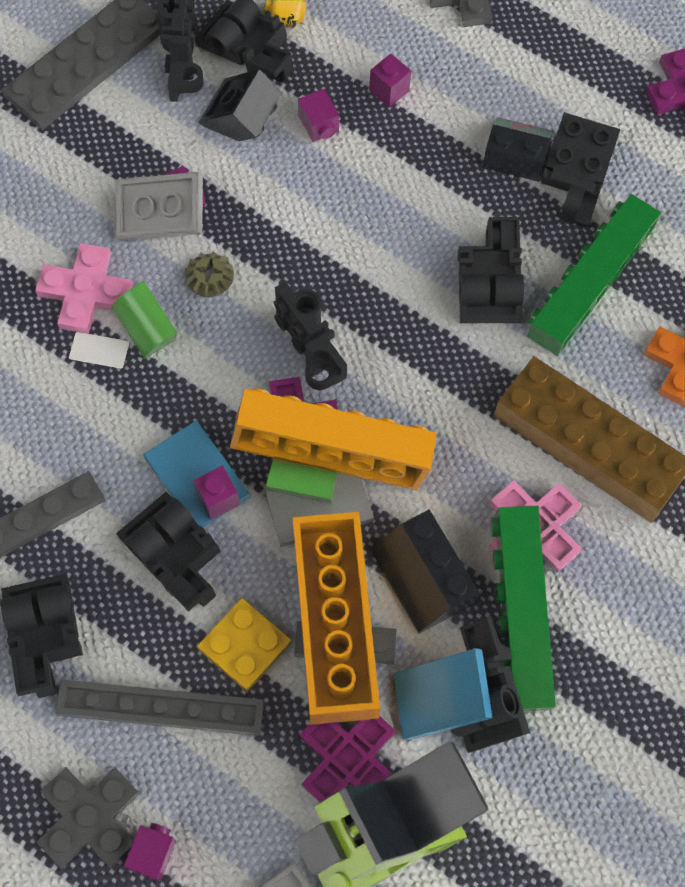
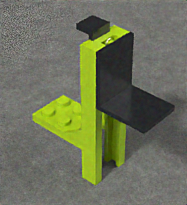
(392, 822)

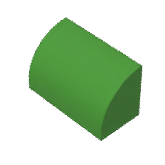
(144, 320)
(302, 481)

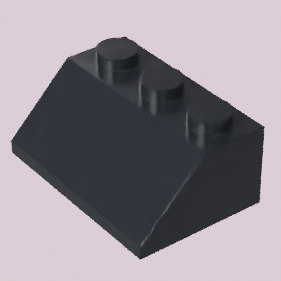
(425, 572)

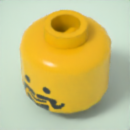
(289, 11)

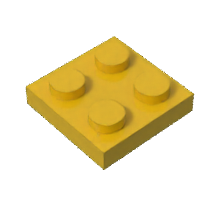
(244, 644)

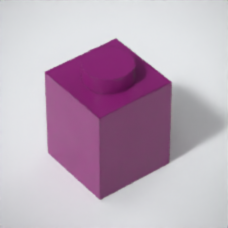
(390, 80)
(318, 115)
(216, 492)
(150, 851)

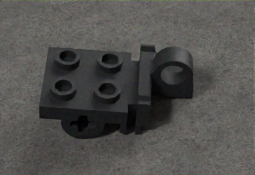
(175, 23)
(247, 36)
(580, 164)
(491, 275)
(301, 317)
(172, 549)
(39, 631)
(506, 707)

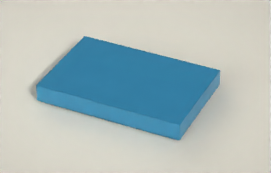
(185, 458)
(442, 695)

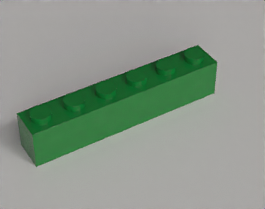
(593, 275)
(524, 604)

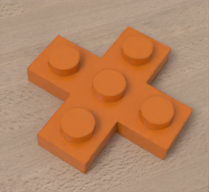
(670, 351)

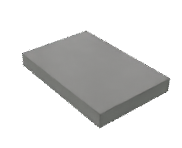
(159, 206)
(347, 497)

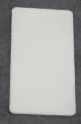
(99, 350)

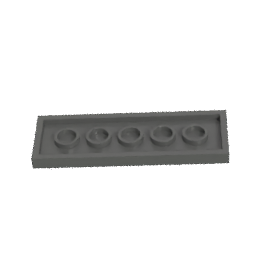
(83, 61)

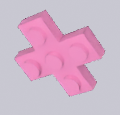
(82, 287)
(554, 511)

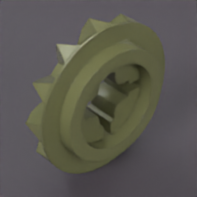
(217, 283)

